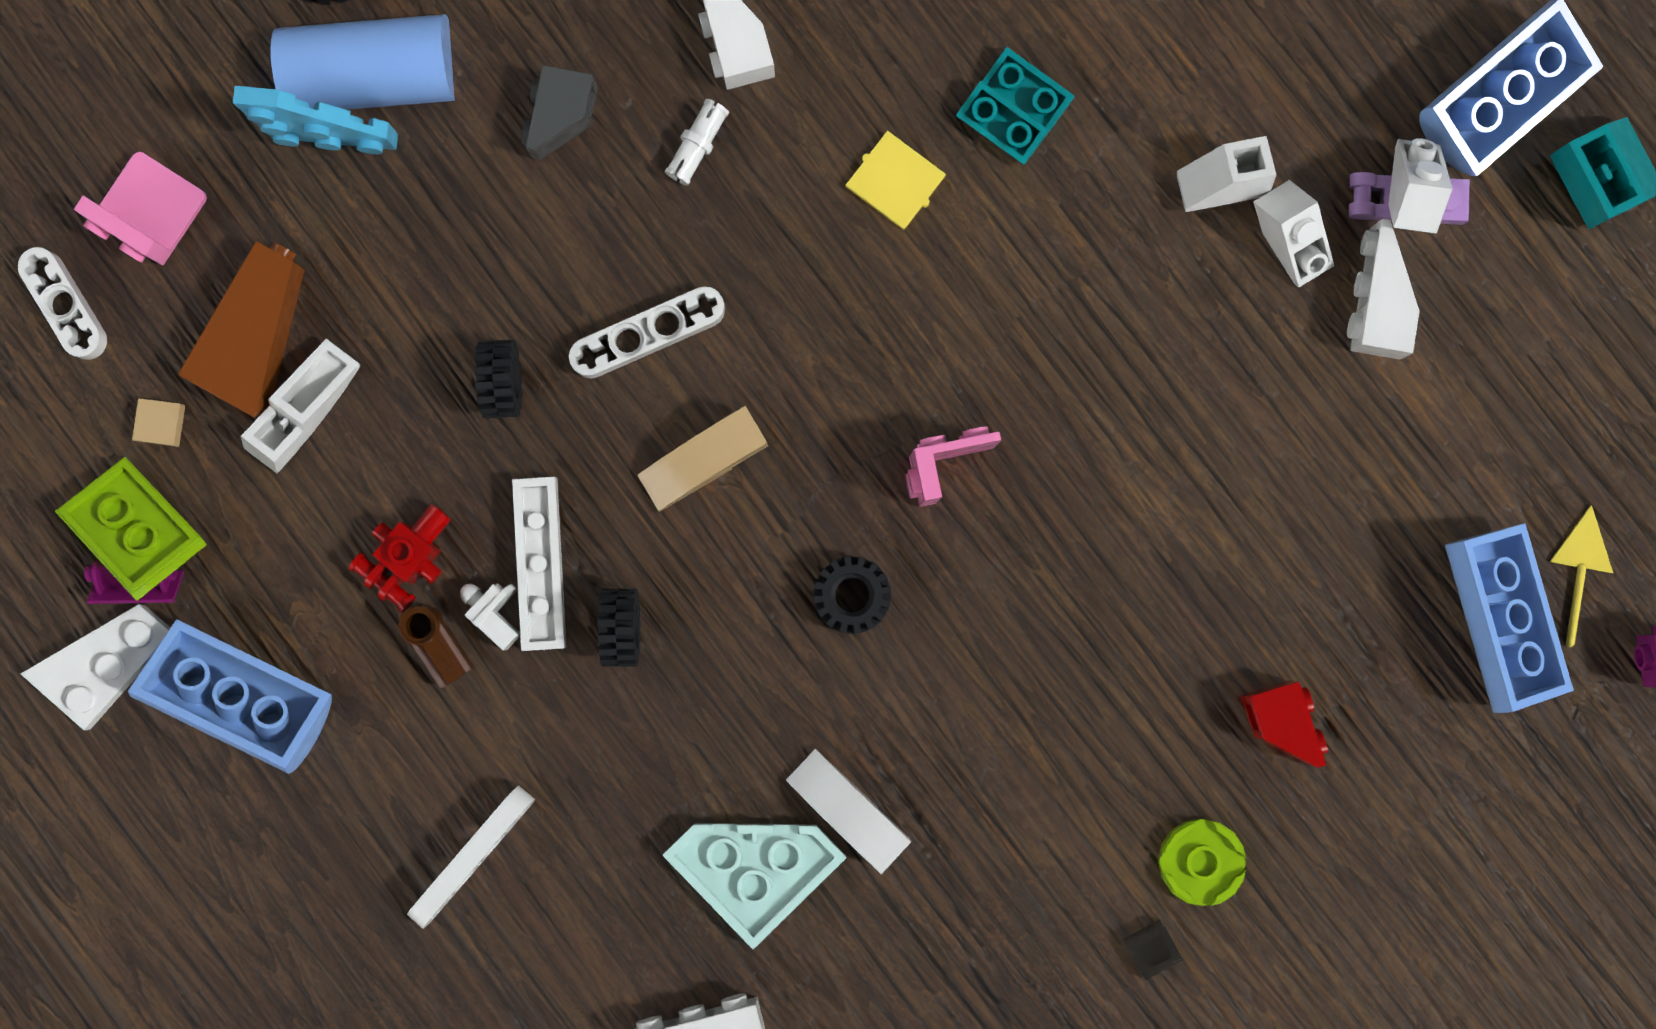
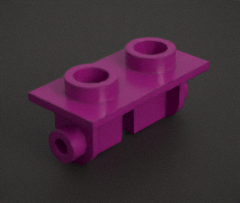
(108, 589)

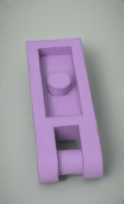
(1363, 209)

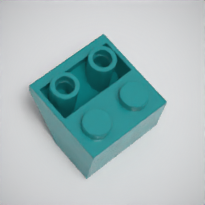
(1606, 172)

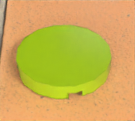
(1202, 862)

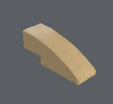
(703, 459)

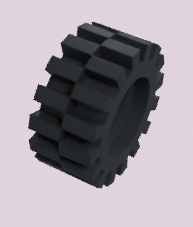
(498, 379)
(860, 569)
(619, 627)

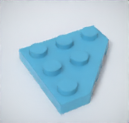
(328, 126)

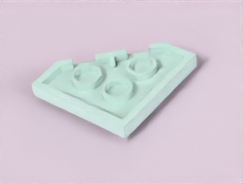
(754, 870)

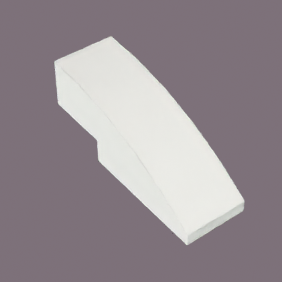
(299, 406)
(848, 811)

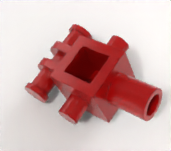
(405, 552)

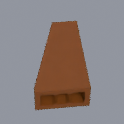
(249, 331)

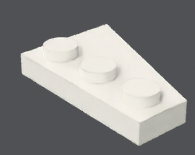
(99, 666)

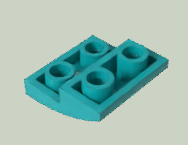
(1015, 106)

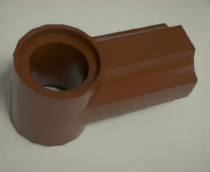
(436, 650)

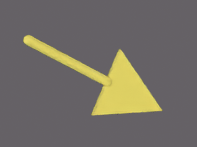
(1583, 550)

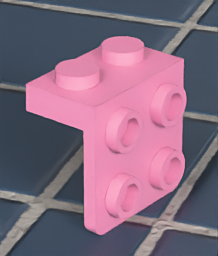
(145, 209)
(923, 478)

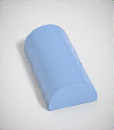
(365, 62)
(1510, 89)
(1509, 618)
(233, 697)

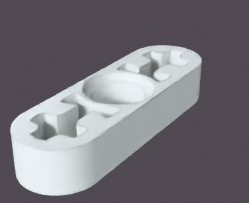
(45, 294)

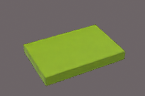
(131, 528)

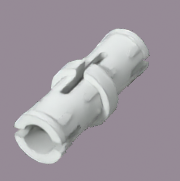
(697, 142)

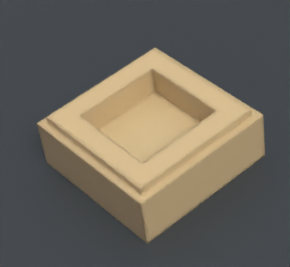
(158, 422)

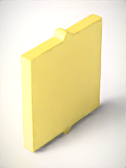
(895, 180)

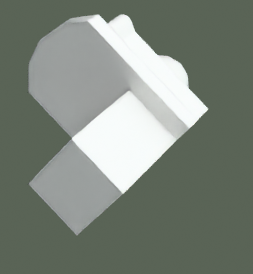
(485, 612)

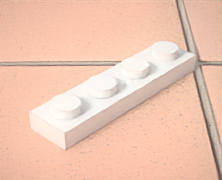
(539, 563)

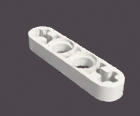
(645, 326)
(470, 857)

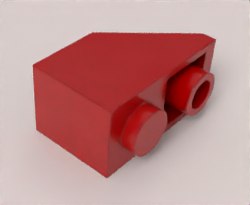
(1283, 720)

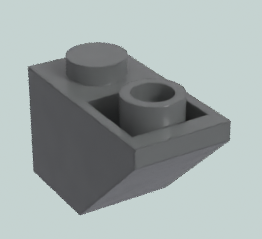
(561, 109)

